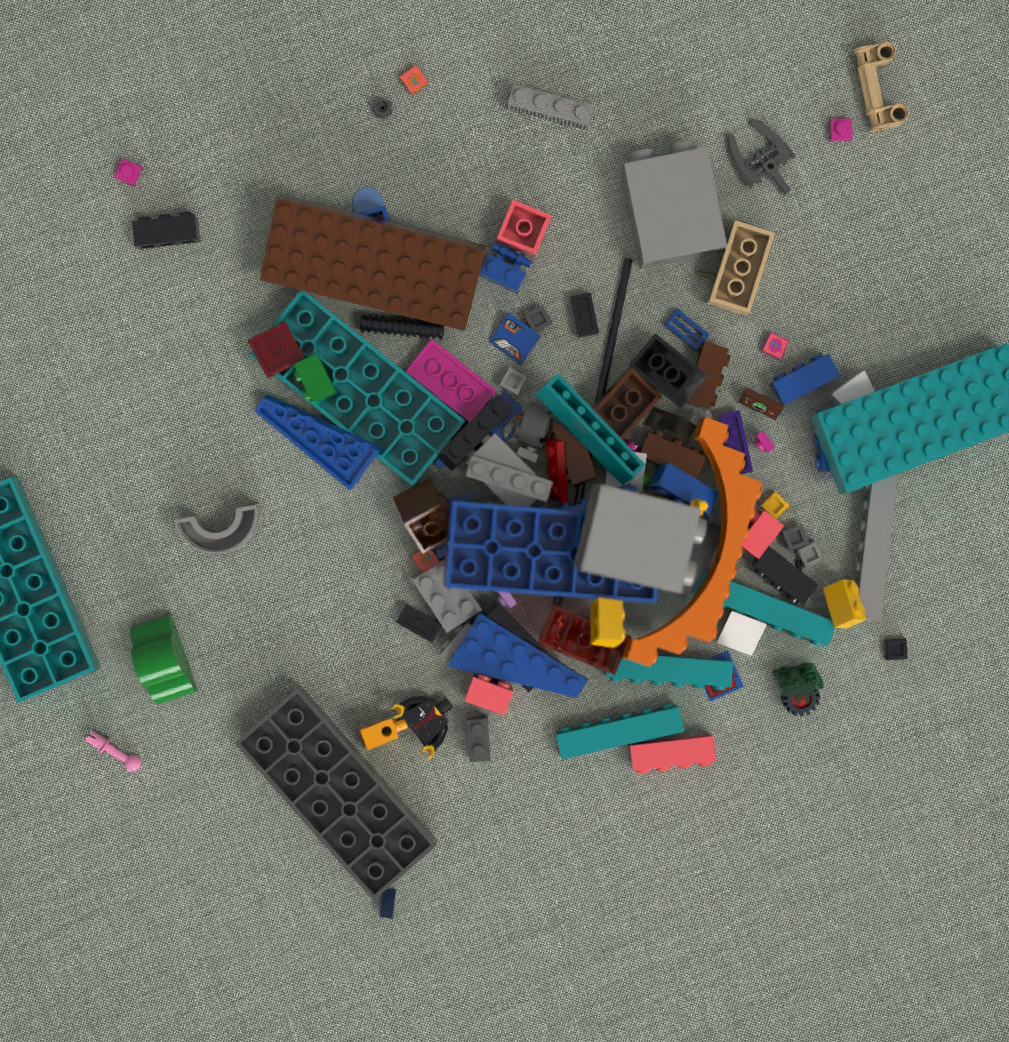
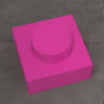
(840, 129)
(128, 172)
(763, 442)

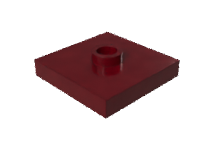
(276, 349)

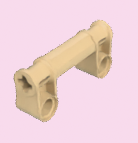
(868, 59)

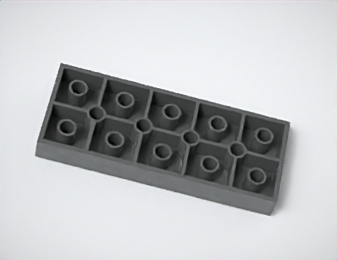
(336, 792)

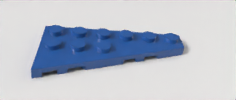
(504, 655)

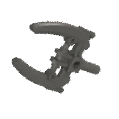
(768, 165)

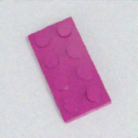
(451, 381)

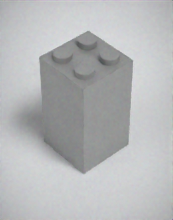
(496, 451)

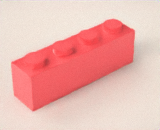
(672, 752)

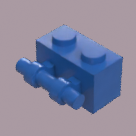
(503, 273)

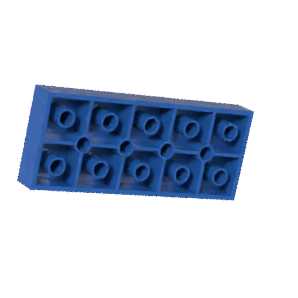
(525, 553)

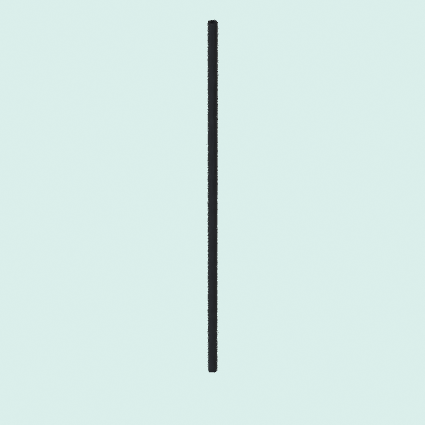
(607, 361)

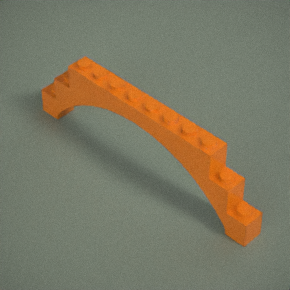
(737, 502)

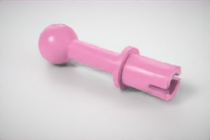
(131, 762)

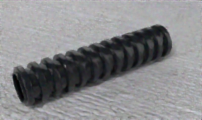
(401, 326)

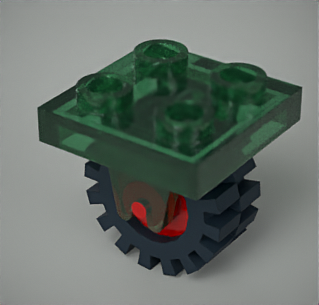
(799, 687)

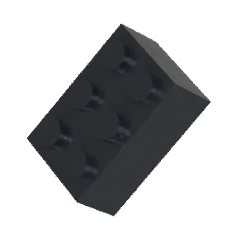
(668, 370)

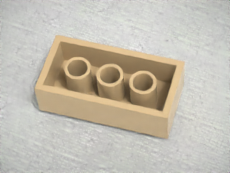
(741, 268)

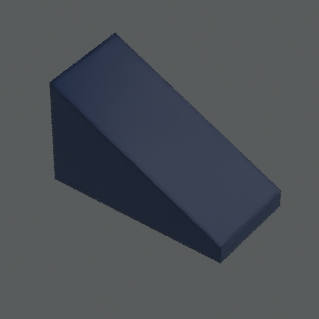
(388, 903)

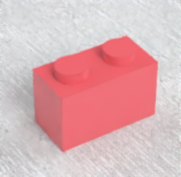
(761, 533)

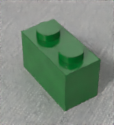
(314, 378)

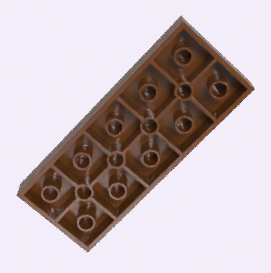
(372, 262)

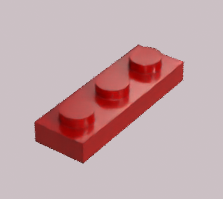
(557, 469)

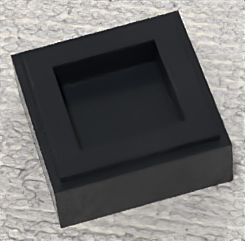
(895, 649)

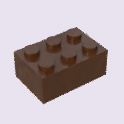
(626, 402)

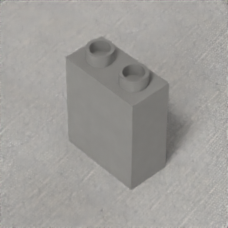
(673, 205)
(639, 539)

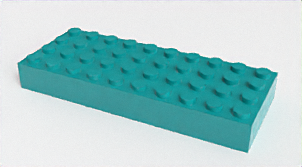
(372, 392)
(916, 420)
(38, 622)

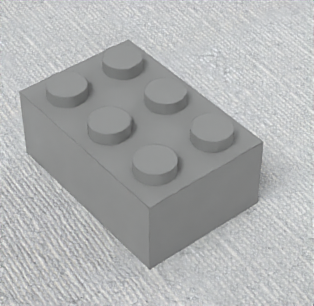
(449, 605)

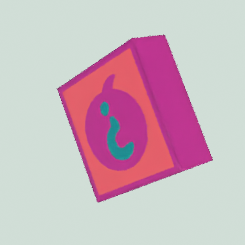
(775, 346)

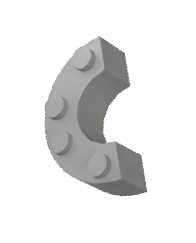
(227, 541)

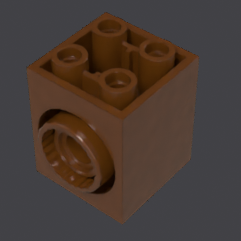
(424, 514)

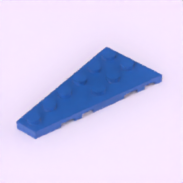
(331, 447)

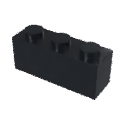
(166, 230)
(785, 576)

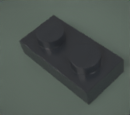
(584, 315)
(419, 623)

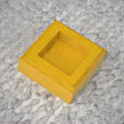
(774, 505)

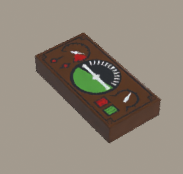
(761, 403)

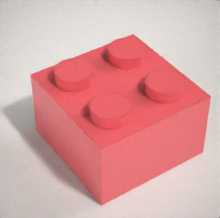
(524, 228)
(489, 693)

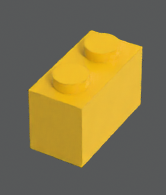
(844, 603)
(607, 622)

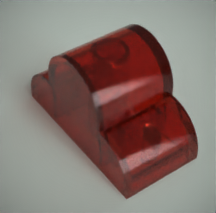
(571, 636)

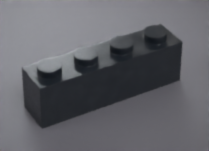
(474, 432)

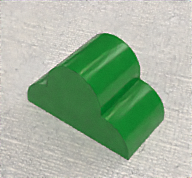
(161, 659)

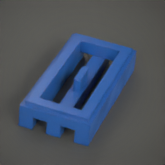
(672, 319)

